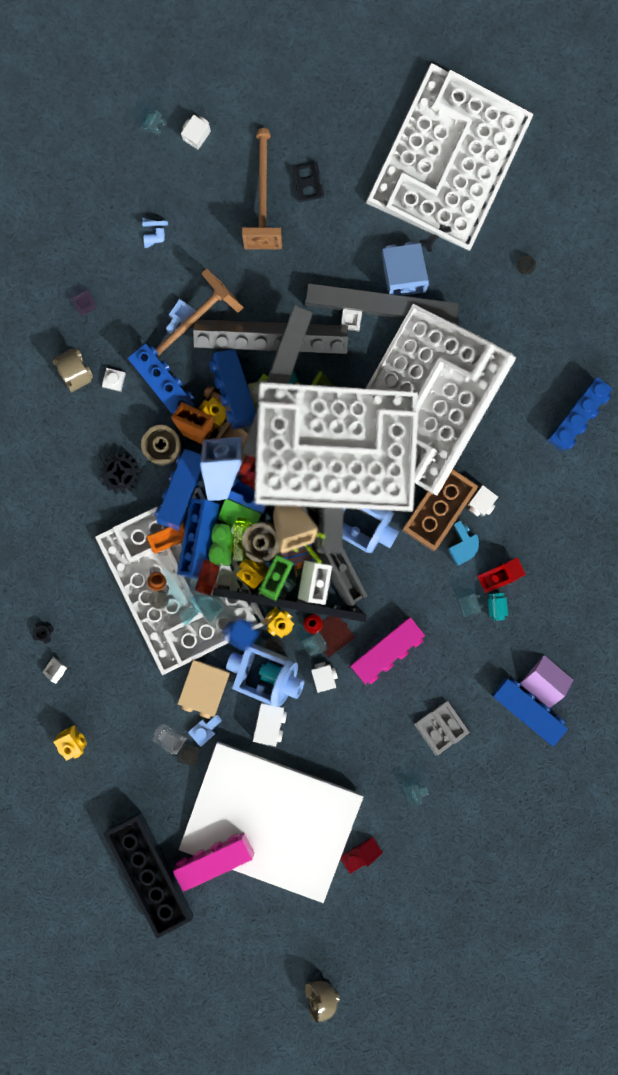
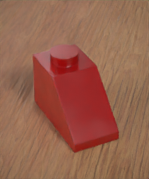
(501, 575)

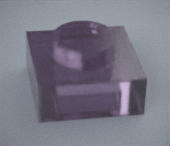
(84, 302)

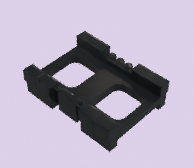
(303, 183)

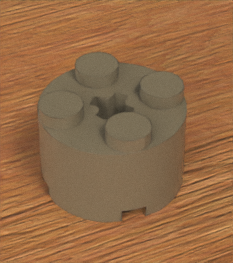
(72, 369)
(153, 438)
(261, 542)

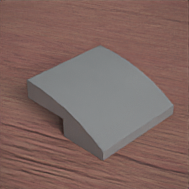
(448, 722)

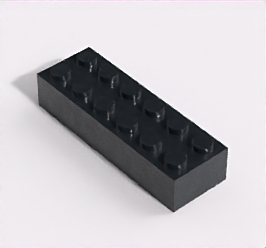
(148, 875)

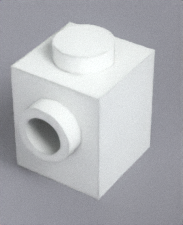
(195, 131)
(482, 502)
(324, 676)

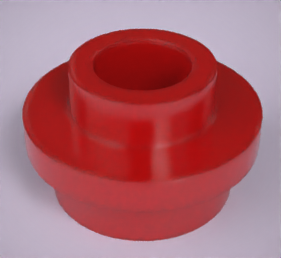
(314, 629)

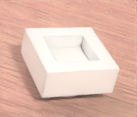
(351, 319)
(113, 379)
(54, 670)

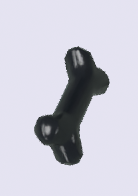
(428, 242)

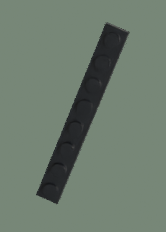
(297, 604)

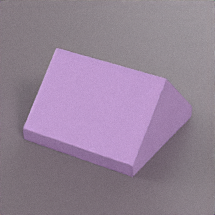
(547, 682)

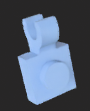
(179, 314)
(203, 731)

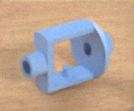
(384, 534)
(286, 683)

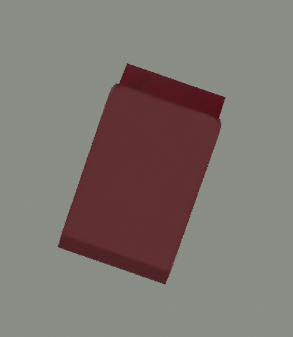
(361, 855)

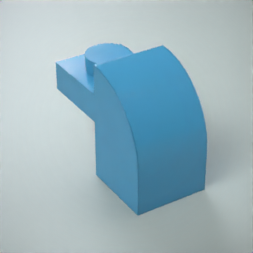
(467, 547)

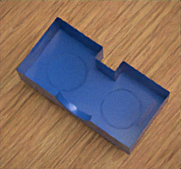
(244, 495)

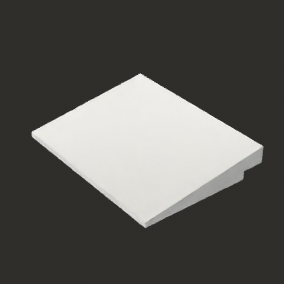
(449, 156)
(453, 383)
(336, 447)
(167, 638)
(287, 815)

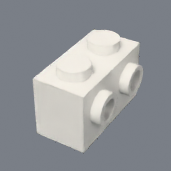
(314, 582)
(269, 723)

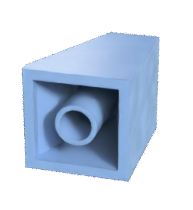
(405, 269)
(220, 465)

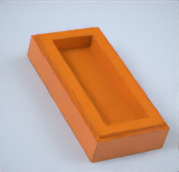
(165, 538)

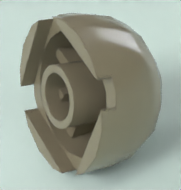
(323, 1001)

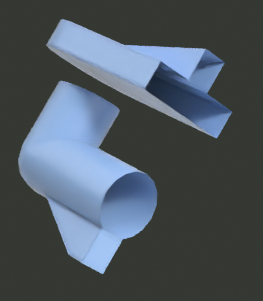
(150, 239)

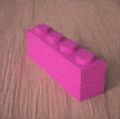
(387, 651)
(213, 862)

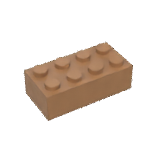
(439, 512)

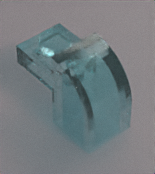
(202, 604)

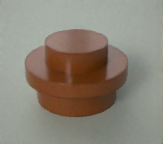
(156, 581)

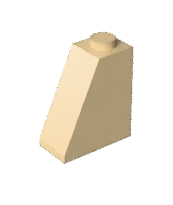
(293, 527)

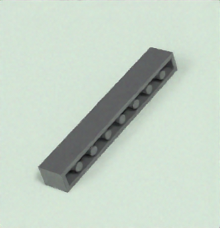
(267, 336)

